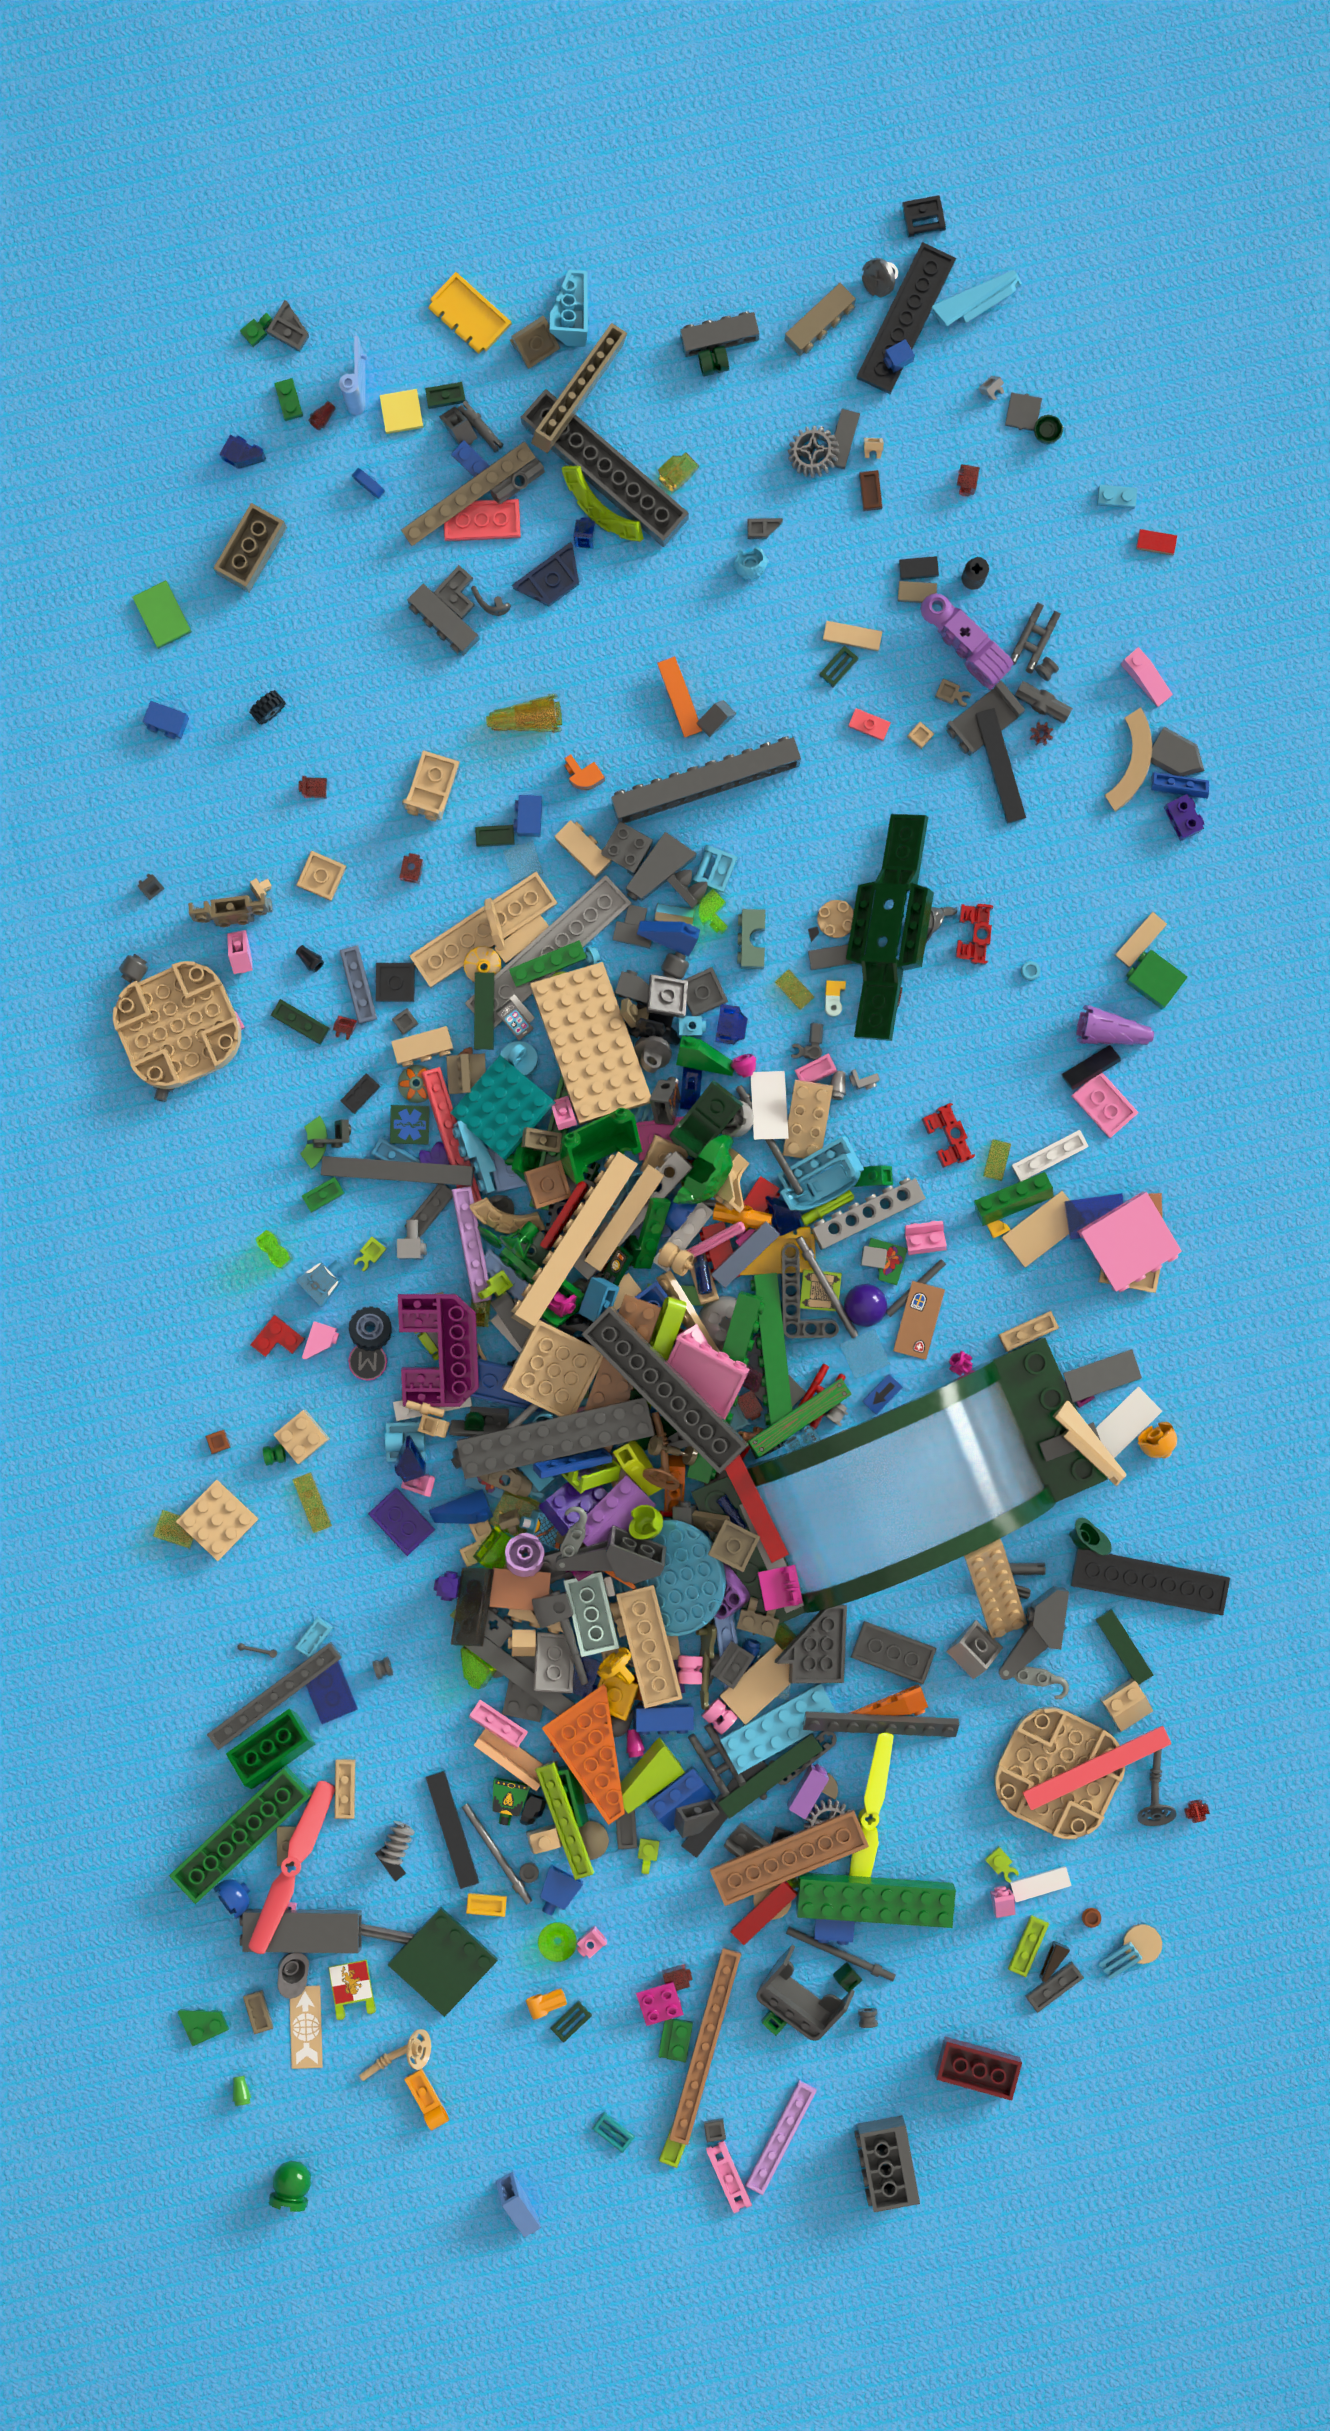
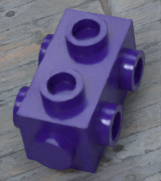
(447, 1585)

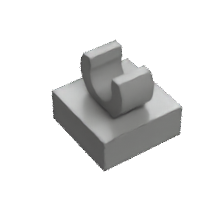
(990, 386)

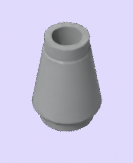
(839, 1085)

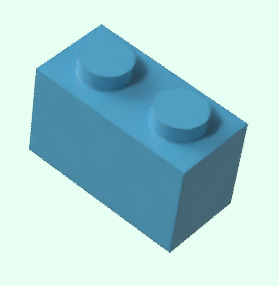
(598, 1298)

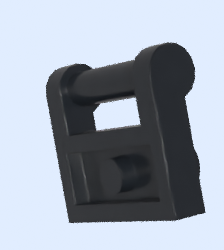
(923, 209)

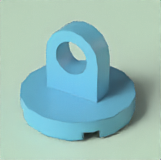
(521, 1056)

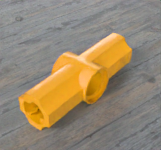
(748, 1216)

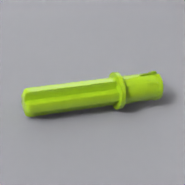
(820, 1211)

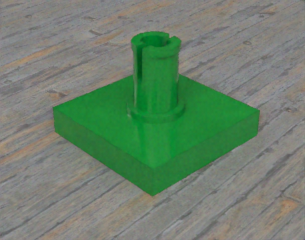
(523, 1160)

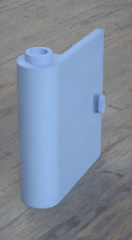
(353, 385)

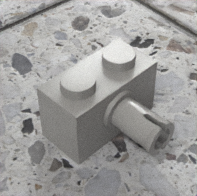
(412, 1246)

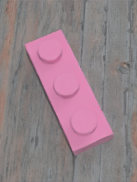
(498, 1724)

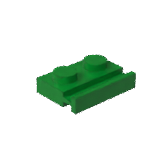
(675, 2039)

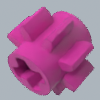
(960, 1363)

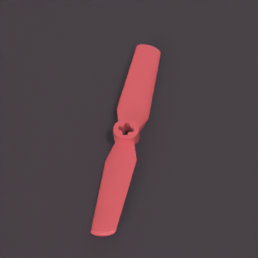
(300, 1847)

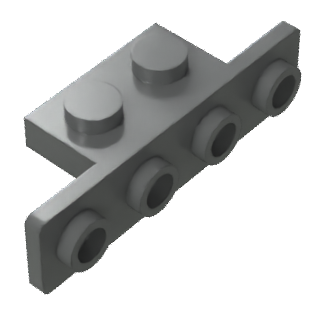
(494, 1420)

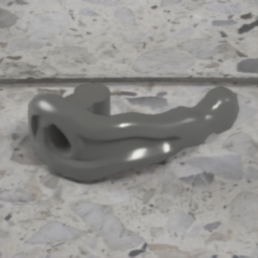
(499, 608)

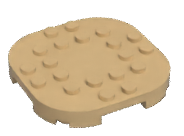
(177, 1025)
(1043, 1747)

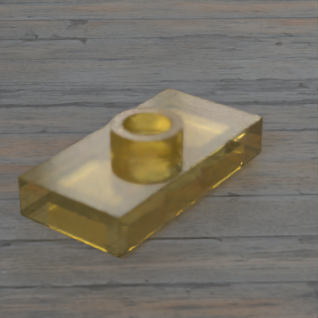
(794, 989)

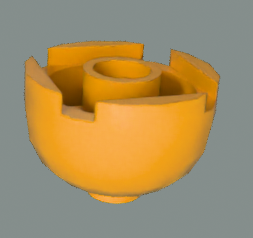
(1158, 1441)

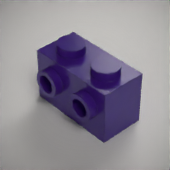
(1184, 817)

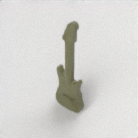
(708, 1638)

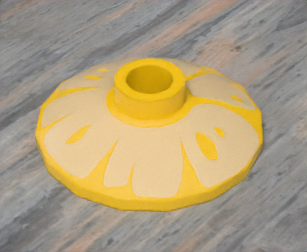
(478, 956)

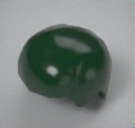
(1048, 429)

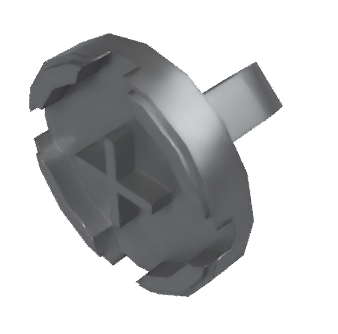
(879, 277)
(652, 1053)

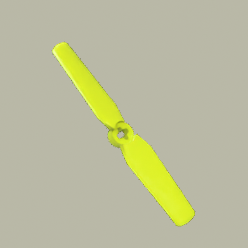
(863, 1860)

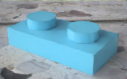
(1117, 496)

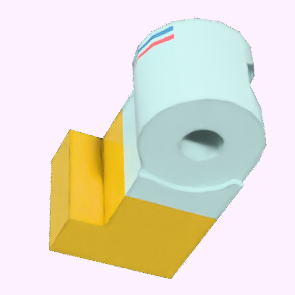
(832, 997)

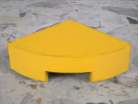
(997, 1228)

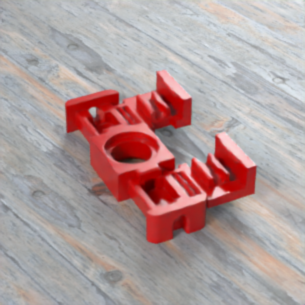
(978, 948)
(960, 1148)

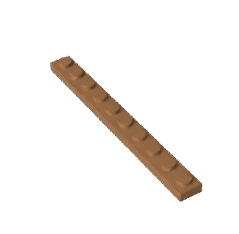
(705, 2046)

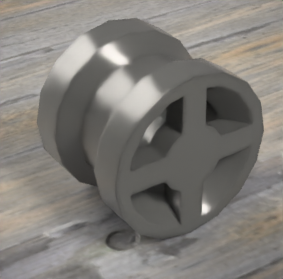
(1047, 668)
(382, 1668)
(868, 2017)

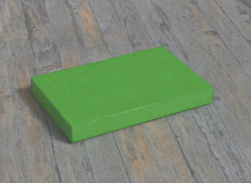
(162, 614)

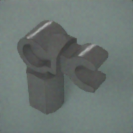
(814, 1051)

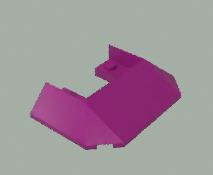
(457, 1348)

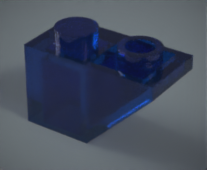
(240, 454)

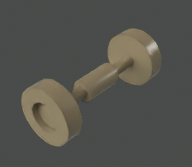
(656, 1444)

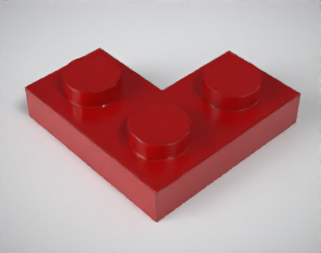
(277, 1332)

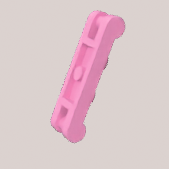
(728, 2177)

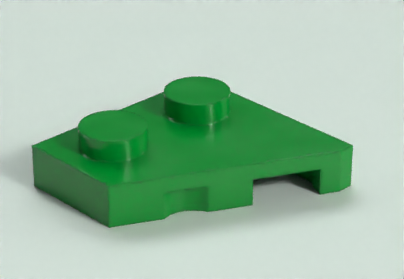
(202, 2024)

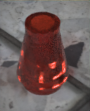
(321, 416)

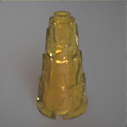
(534, 715)

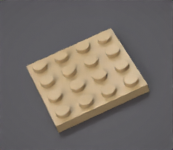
(553, 1370)

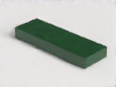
(300, 1022)

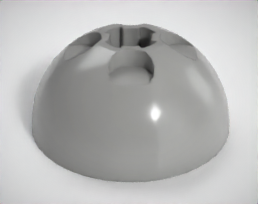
(716, 1313)

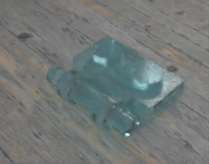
(796, 1441)

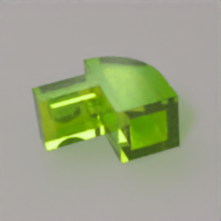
(708, 910)

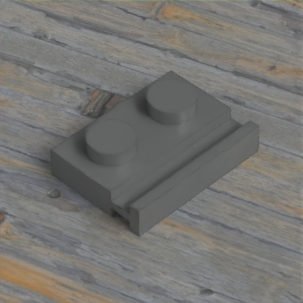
(732, 1665)

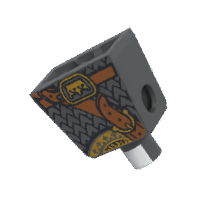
(665, 1101)

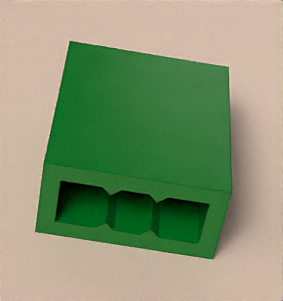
(1155, 978)

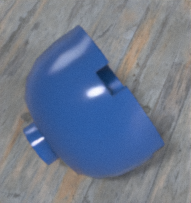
(678, 1214)
(233, 1896)

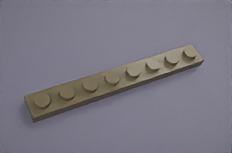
(468, 493)

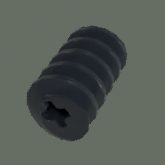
(975, 573)

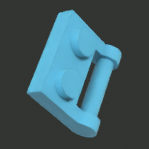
(721, 870)

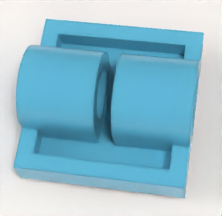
(396, 1435)

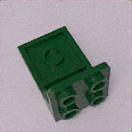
(705, 1119)

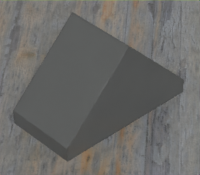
(716, 717)

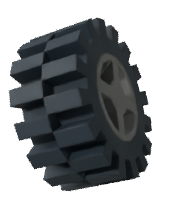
(267, 707)

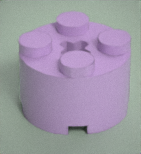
(517, 1547)

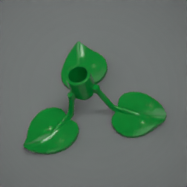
(524, 1236)

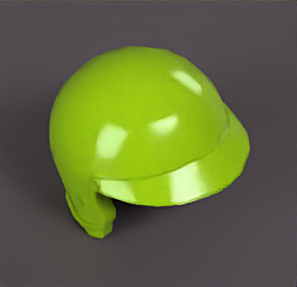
(646, 1522)

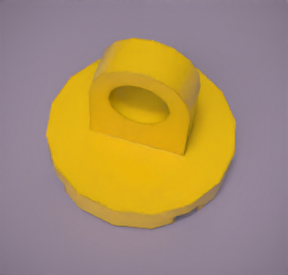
(615, 1665)

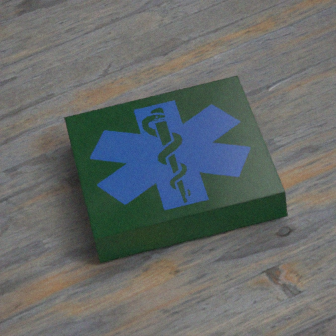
(409, 1124)

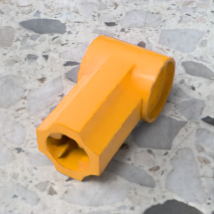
(540, 2004)

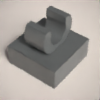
(150, 886)

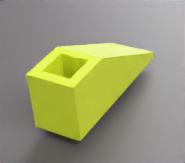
(634, 1462)

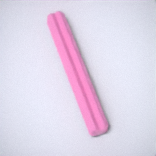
(717, 1239)

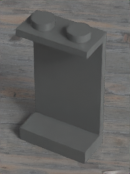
(965, 726)

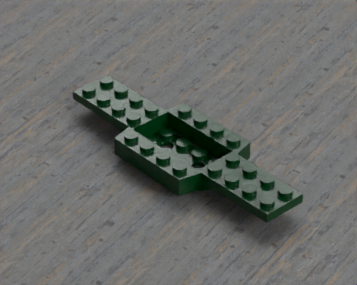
(872, 921)

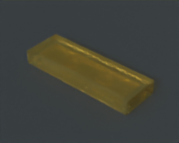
(312, 1502)

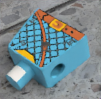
(540, 1527)

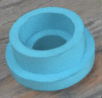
(592, 955)

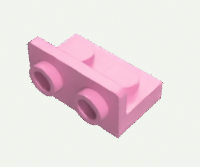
(925, 1237)

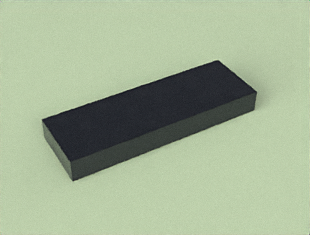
(1091, 1067)

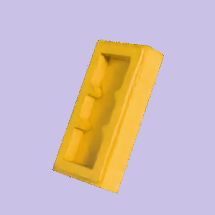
(486, 1904)

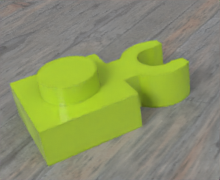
(372, 1251)
(1000, 1862)

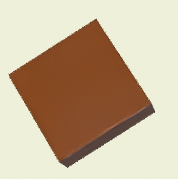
(218, 1441)

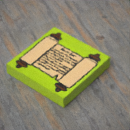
(813, 1294)

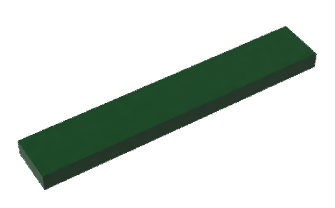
(770, 1776)

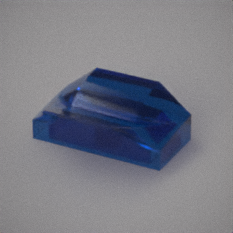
(730, 1025)

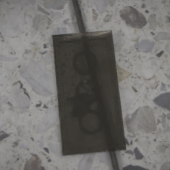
(472, 1607)

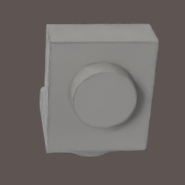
(867, 1082)

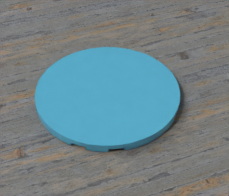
(691, 1581)

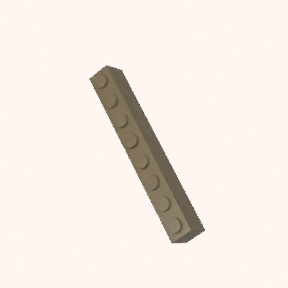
(579, 388)

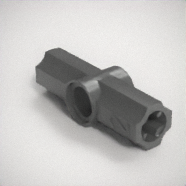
(509, 488)
(1043, 702)

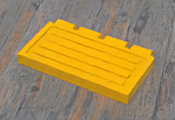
(470, 312)
(770, 1259)

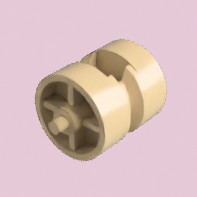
(672, 1257)

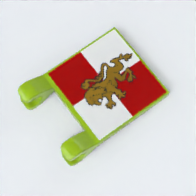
(350, 1985)

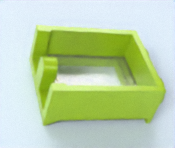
(593, 1476)

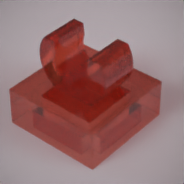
(344, 1025)

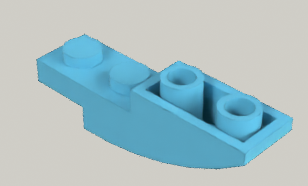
(473, 1148)

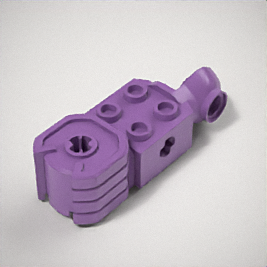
(983, 656)

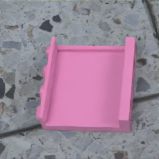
(1130, 1241)
(708, 1372)

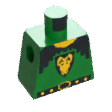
(508, 1798)

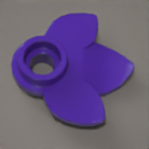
(436, 1156)

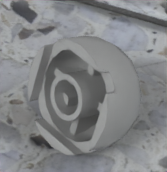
(740, 1123)

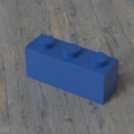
(663, 1718)

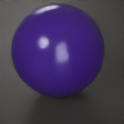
(865, 1305)

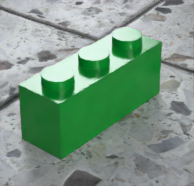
(574, 1795)

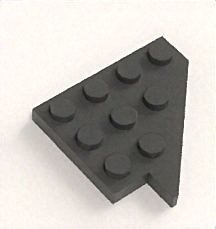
(819, 1649)

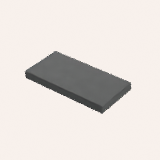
(893, 1652)

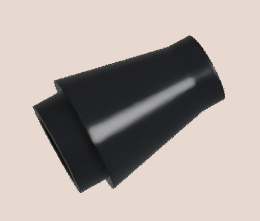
(310, 959)

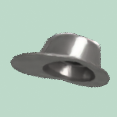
(292, 1975)

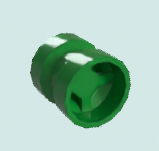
(274, 1454)

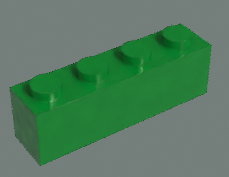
(1013, 1198)

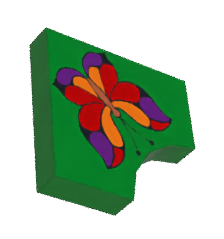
(894, 1260)

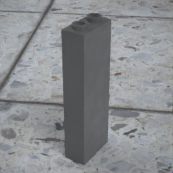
(309, 1931)

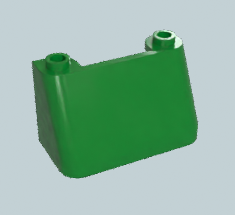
(598, 1139)

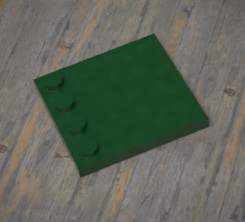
(442, 1961)

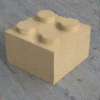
(301, 1436)

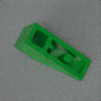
(699, 1055)

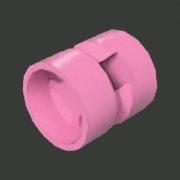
(690, 1669)
(716, 1709)

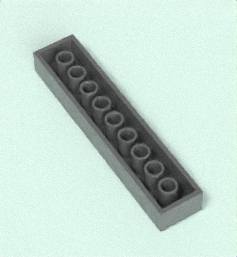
(611, 473)
(706, 780)
(665, 1389)
(555, 1437)

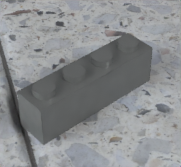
(725, 332)
(443, 619)

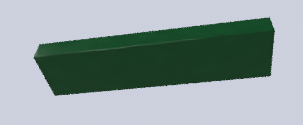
(484, 1011)
(1124, 1646)

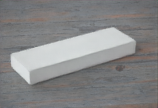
(1040, 1884)

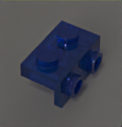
(591, 1667)

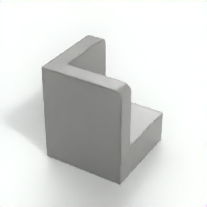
(873, 1257)

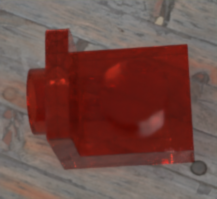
(313, 787)

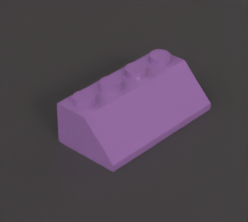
(614, 1510)

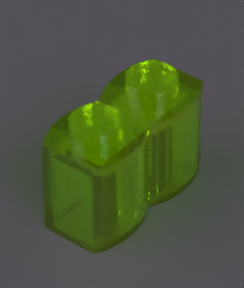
(271, 1244)

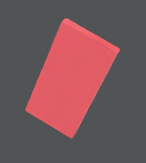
(485, 521)

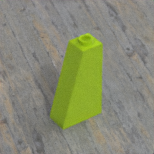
(650, 1775)

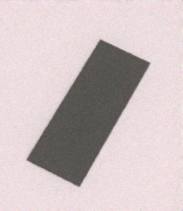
(1102, 1375)

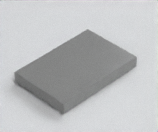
(553, 1664)

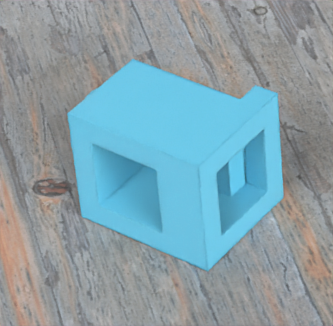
(684, 1029)

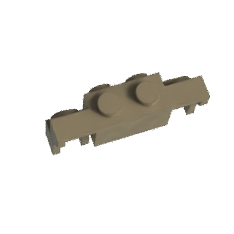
(231, 910)

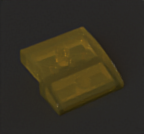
(510, 1502)

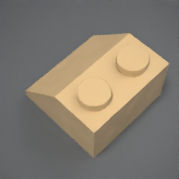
(1126, 1704)

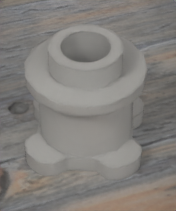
(837, 1413)

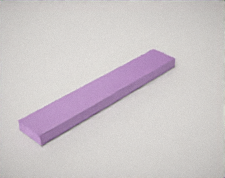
(471, 1242)
(780, 2137)

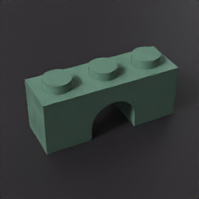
(750, 956)

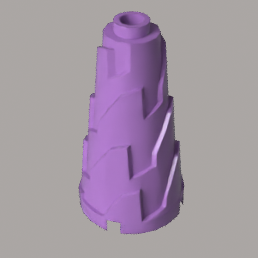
(1108, 1028)

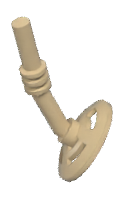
(413, 2049)

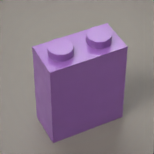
(808, 1790)

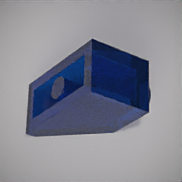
(584, 533)
(690, 1087)
(783, 1219)
(410, 1461)

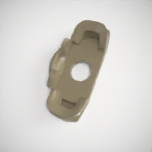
(519, 1484)

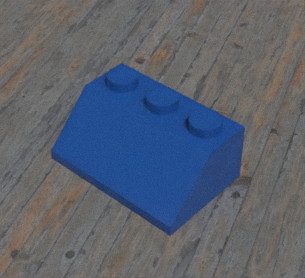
(681, 1792)

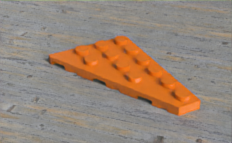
(587, 1746)

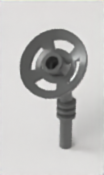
(1158, 1817)

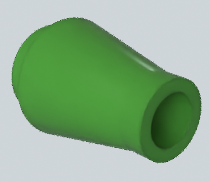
(241, 2093)

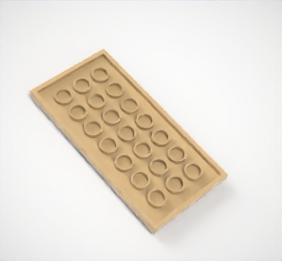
(590, 1042)

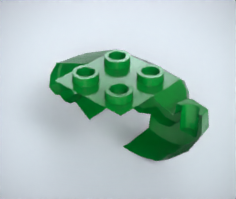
(708, 1172)

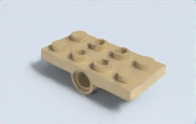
(807, 1118)

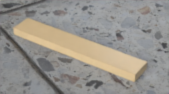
(624, 1218)

